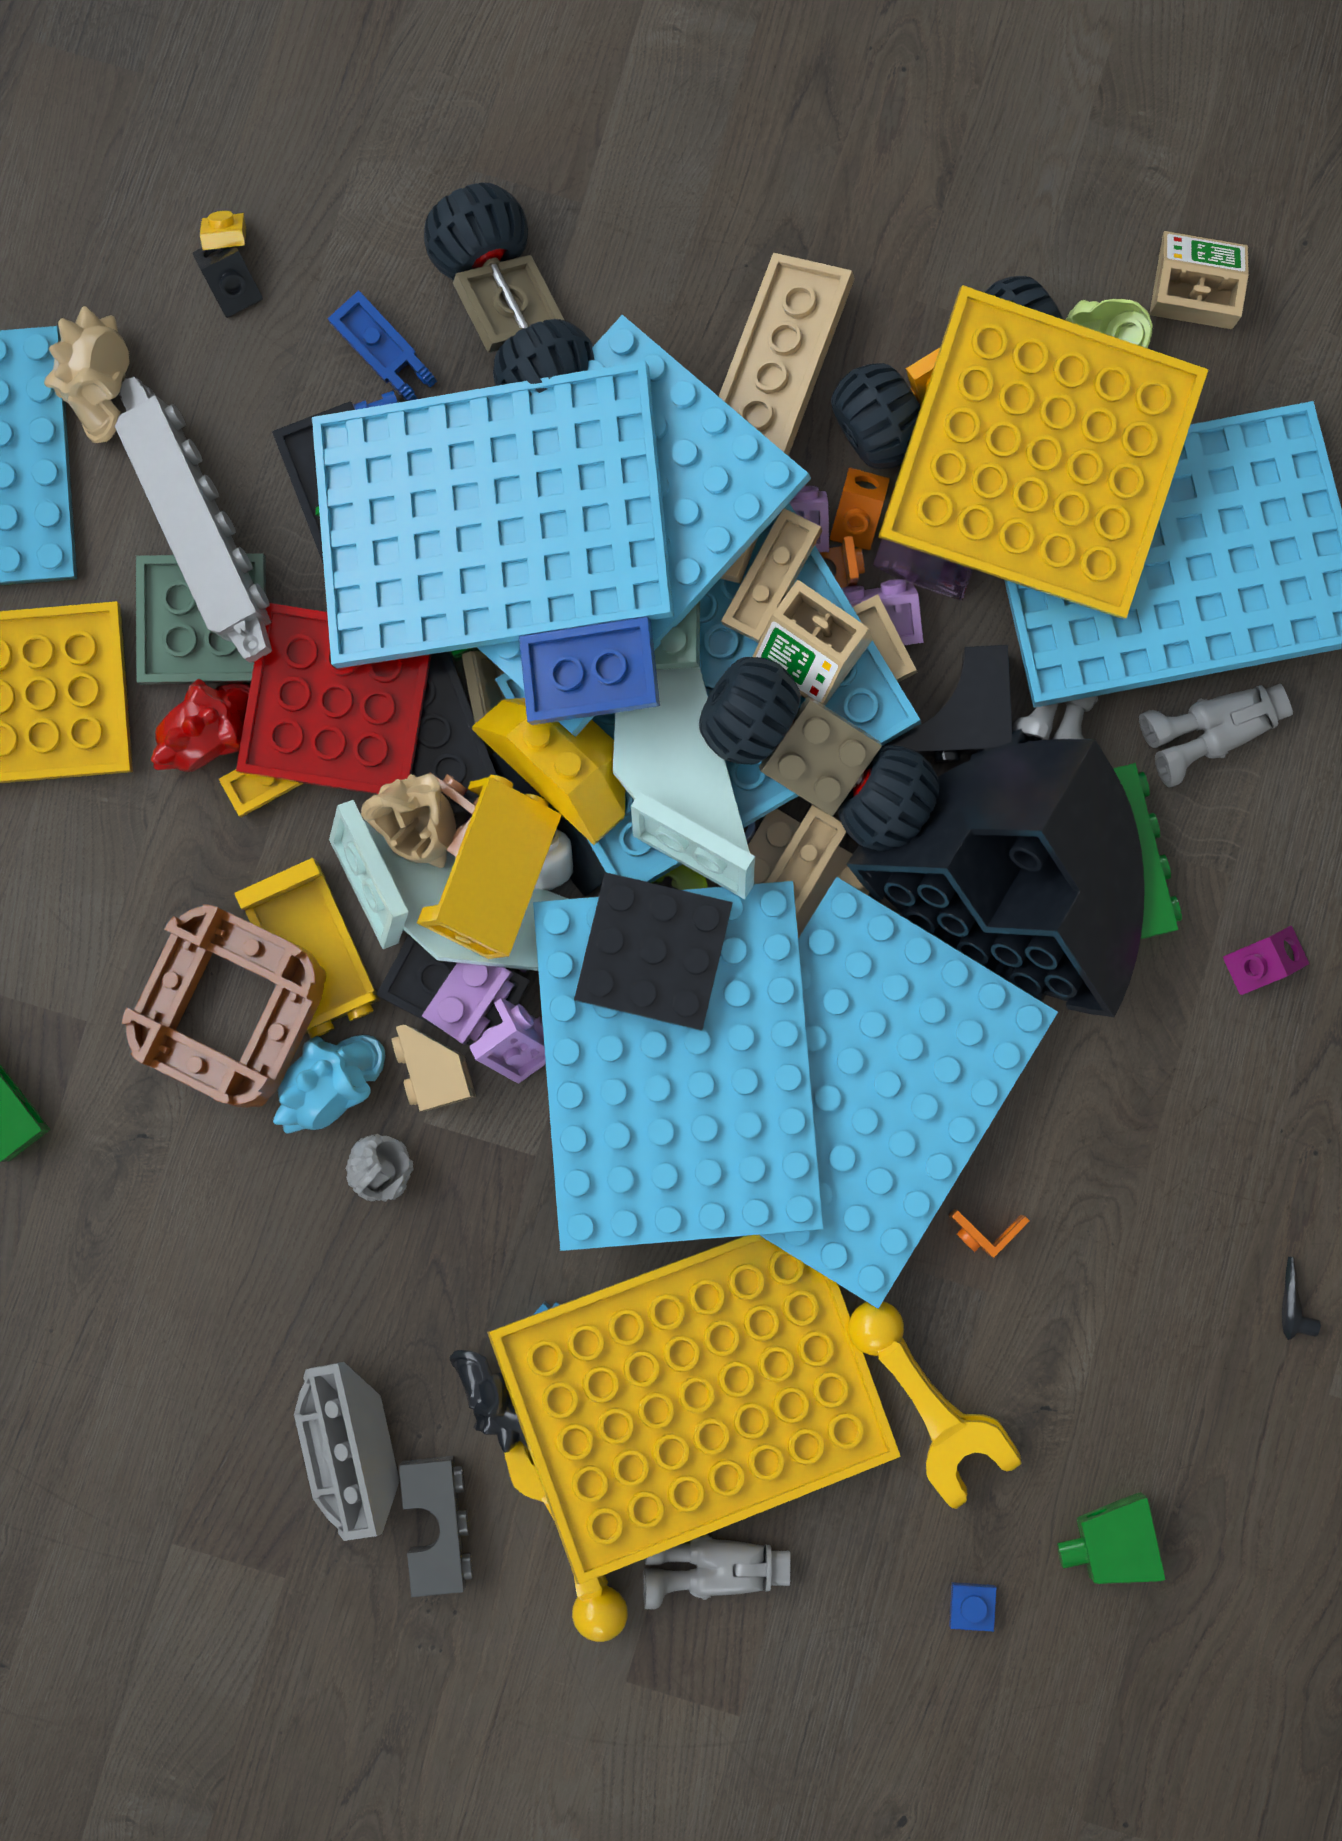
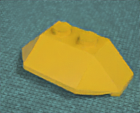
(562, 768)

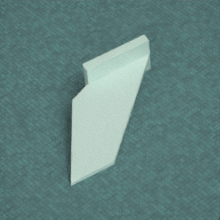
(681, 784)
(397, 889)

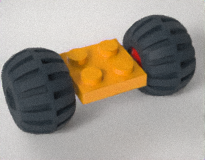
(881, 409)

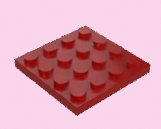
(326, 722)

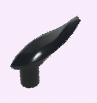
(1292, 1317)

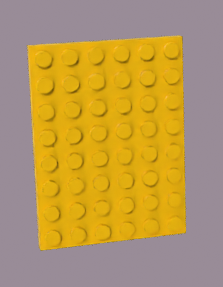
(690, 1400)

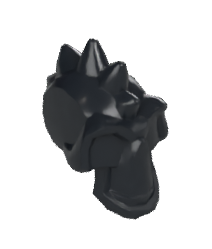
(488, 1399)

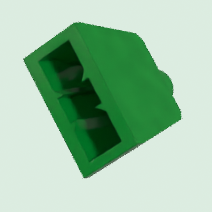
(1116, 1543)

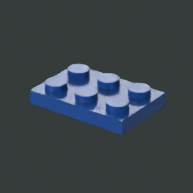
(589, 671)

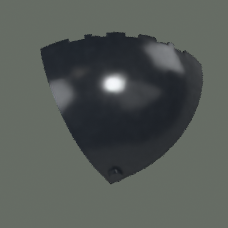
(1027, 871)

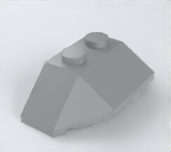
(346, 1450)

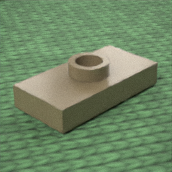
(481, 683)

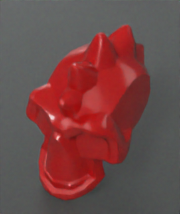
(201, 727)

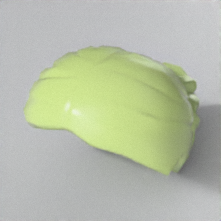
(1115, 318)

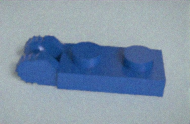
(379, 344)

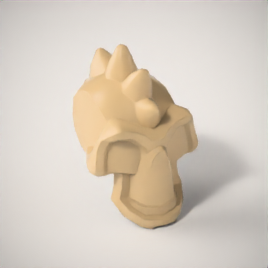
(90, 371)
(413, 819)

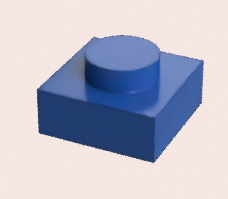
(972, 1607)

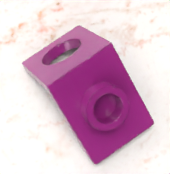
(1265, 961)

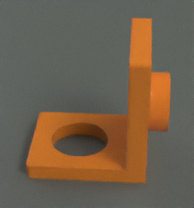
(859, 508)
(847, 561)
(975, 1239)

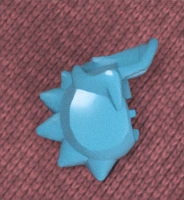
(327, 1081)

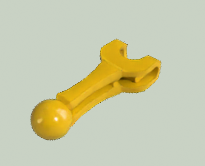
(952, 1433)
(598, 1609)

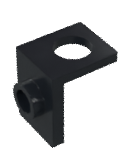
(228, 279)

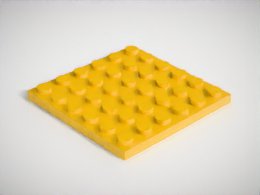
(1043, 452)

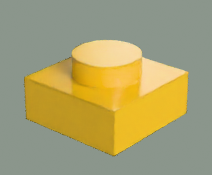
(223, 230)

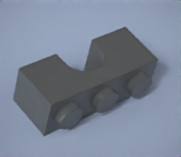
(435, 1487)

